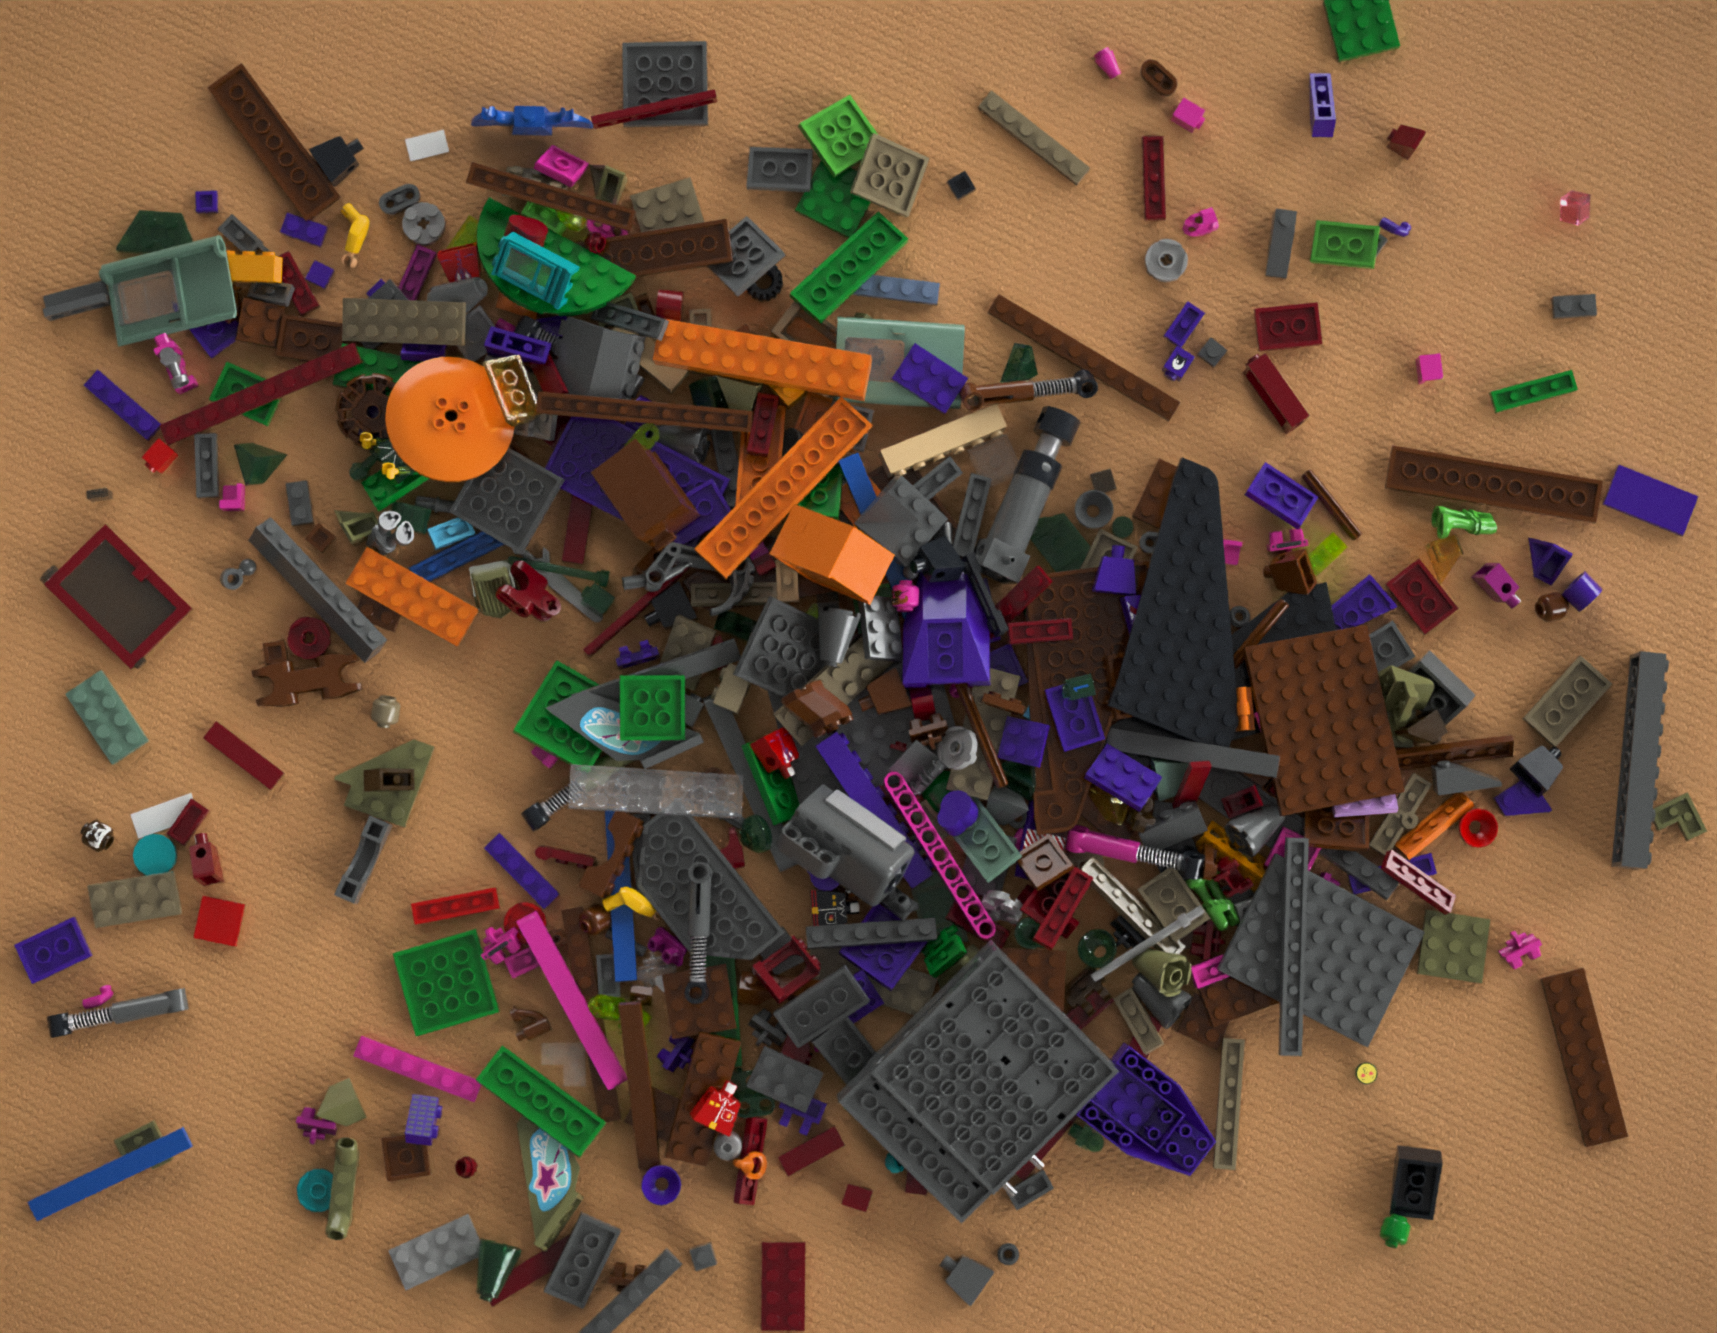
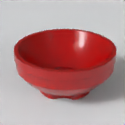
(1487, 831)

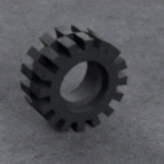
(770, 292)

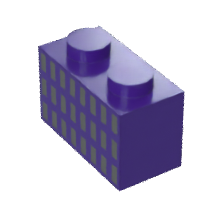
(422, 1120)

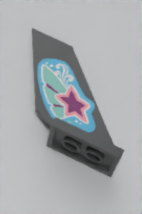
(600, 723)

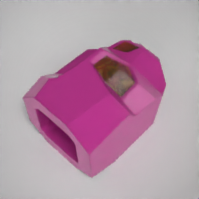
(1201, 223)

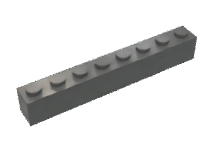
(317, 590)

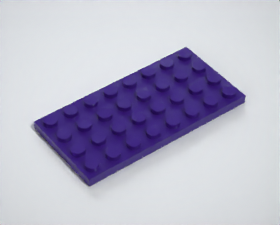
(592, 441)

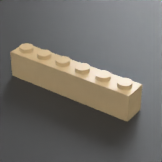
(942, 441)

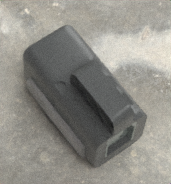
(846, 842)

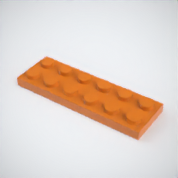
(754, 468)
(412, 596)

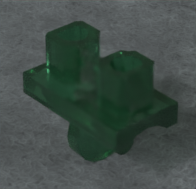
(1087, 1138)

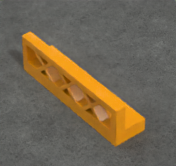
(1252, 870)

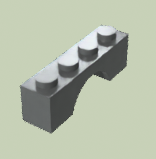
(370, 846)

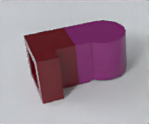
(762, 560)

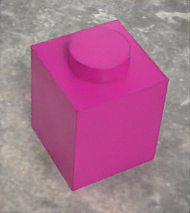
(1188, 115)

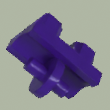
(680, 1054)

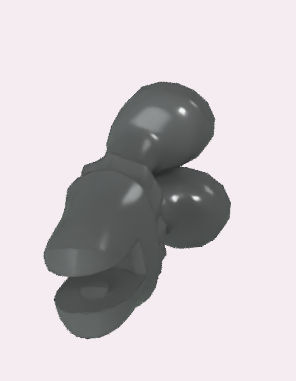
(381, 533)

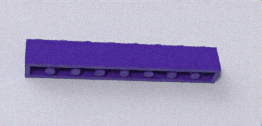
(860, 788)

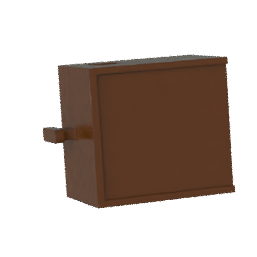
(645, 495)

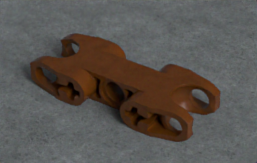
(291, 683)

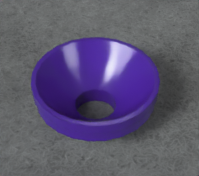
(657, 1196)

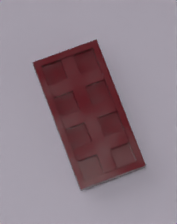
(783, 1286)

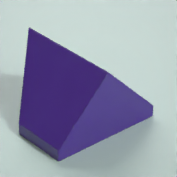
(1547, 560)

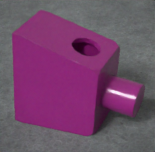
(1497, 584)

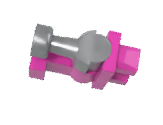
(174, 363)

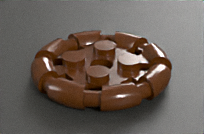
(361, 404)

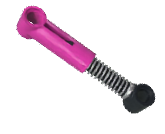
(1083, 840)

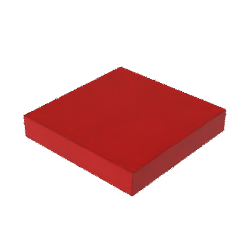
(219, 921)

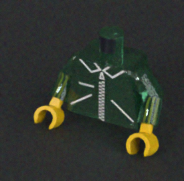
(392, 464)

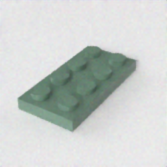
(107, 717)
(987, 845)

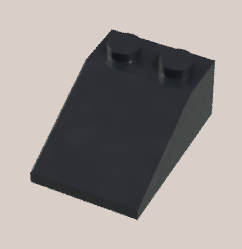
(1415, 1182)

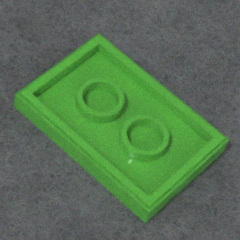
(1345, 244)

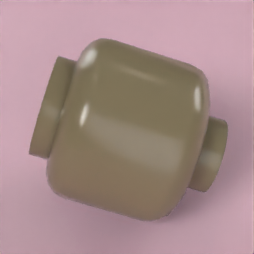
(385, 711)

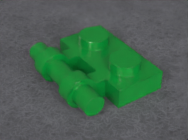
(948, 953)

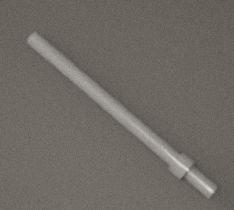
(1183, 921)

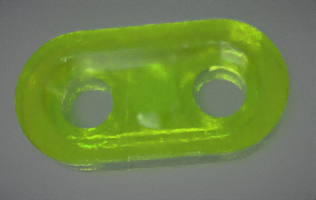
(640, 435)
(603, 1007)

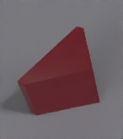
(922, 702)
(1242, 801)

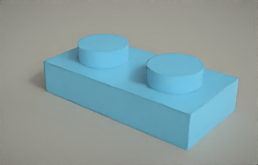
(450, 532)

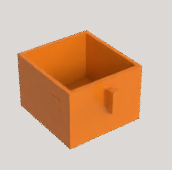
(832, 554)

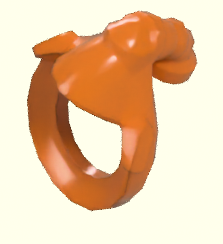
(747, 1165)

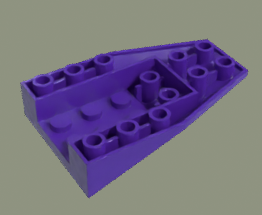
(946, 636)
(1148, 1115)

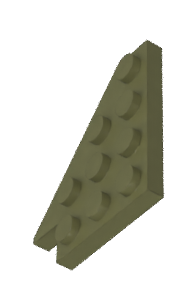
(390, 805)

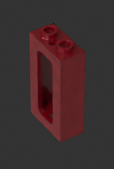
(1275, 392)

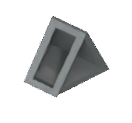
(1005, 805)

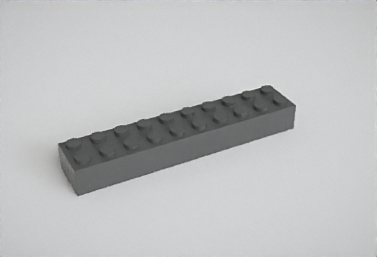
(1639, 760)

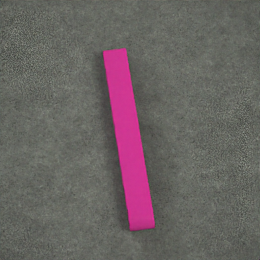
(948, 861)
(572, 1000)

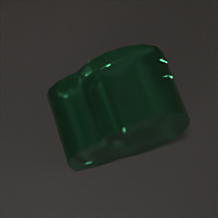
(416, 515)
(1025, 932)

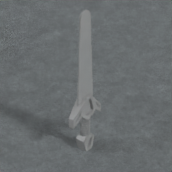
(561, 585)

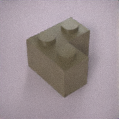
(731, 690)

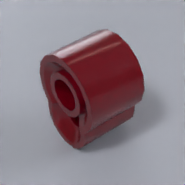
(528, 228)
(670, 304)

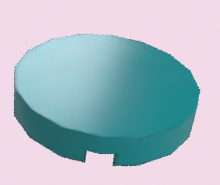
(154, 854)
(315, 1190)

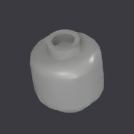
(728, 1147)

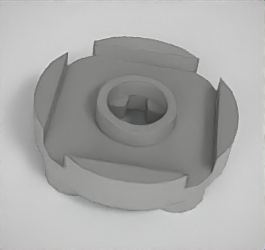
(430, 213)
(1176, 254)
(966, 753)
(1001, 907)

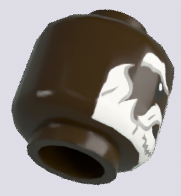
(97, 835)

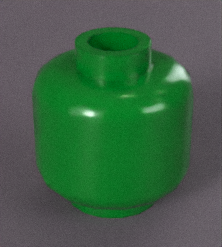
(1395, 1230)

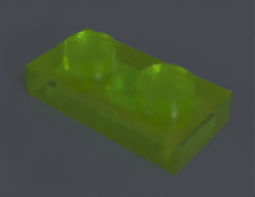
(466, 234)

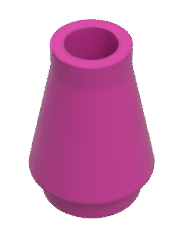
(1106, 61)

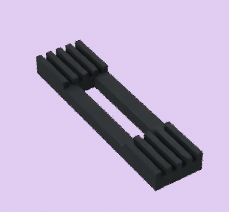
(995, 619)

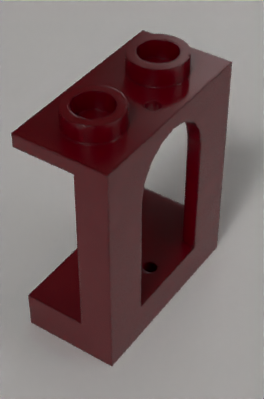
(793, 947)

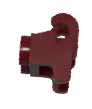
(1232, 876)

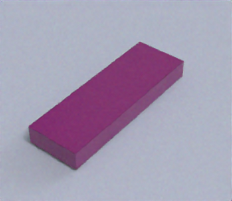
(417, 272)

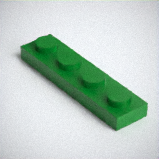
(1533, 391)

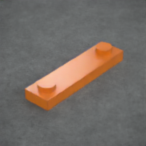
(1434, 825)

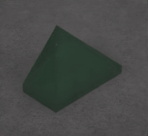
(1020, 364)

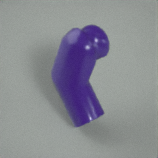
(1401, 230)

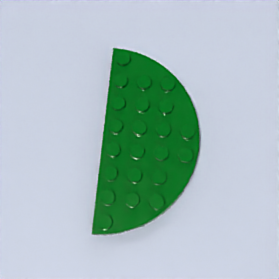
(592, 286)

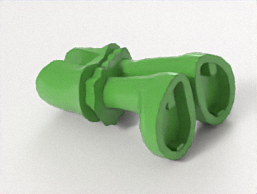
(1472, 521)
(1219, 910)

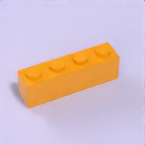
(255, 268)

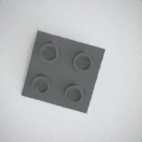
(918, 767)

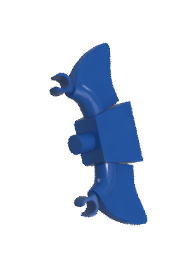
(530, 120)

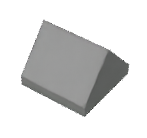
(945, 530)

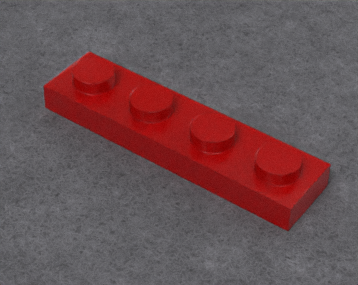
(455, 906)

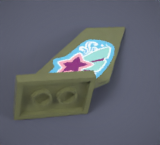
(550, 1182)

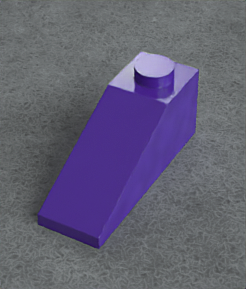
(1321, 105)
(506, 343)

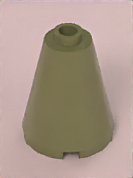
(1164, 970)

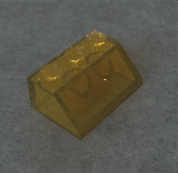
(512, 389)

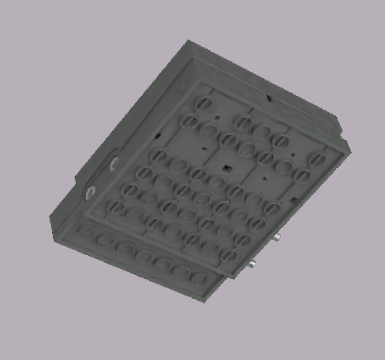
(977, 1082)

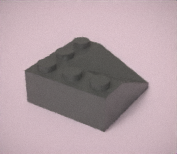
(901, 520)

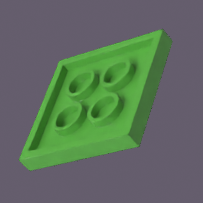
(838, 135)

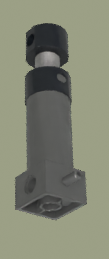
(1034, 478)

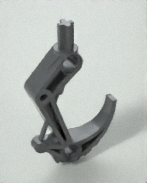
(684, 557)

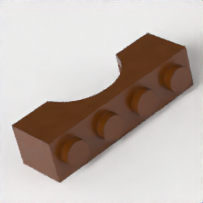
(600, 878)
(754, 993)

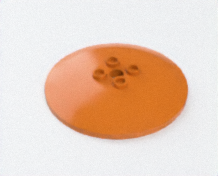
(431, 442)

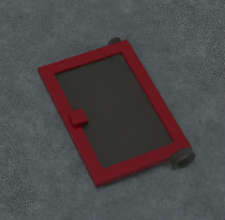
(117, 596)

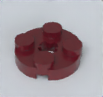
(320, 643)

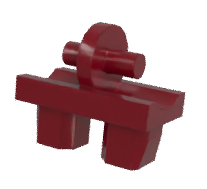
(1203, 950)

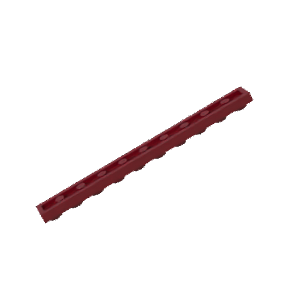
(261, 394)

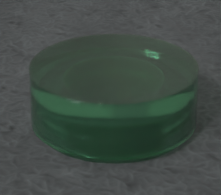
(1122, 527)

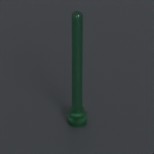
(600, 577)

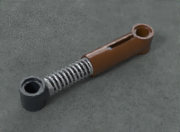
(1026, 390)

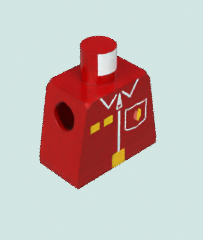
(718, 1108)

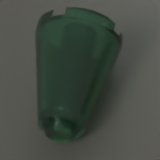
(494, 1267)

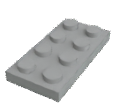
(436, 1252)

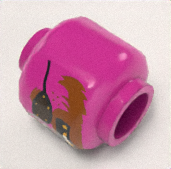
(905, 596)

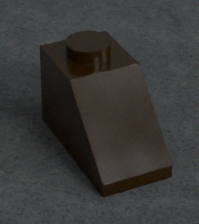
(1424, 728)
(388, 780)

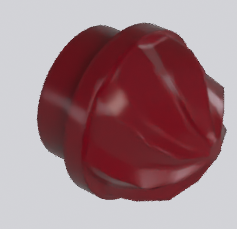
(595, 242)
(466, 1167)

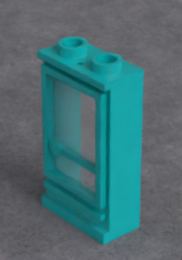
(534, 269)

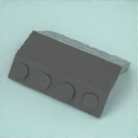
(597, 359)

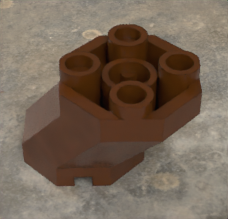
(817, 708)

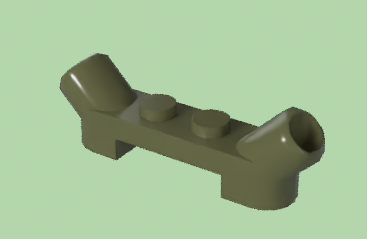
(343, 1188)

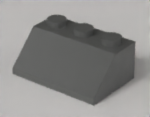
(1449, 694)

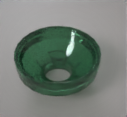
(756, 834)
(1090, 942)

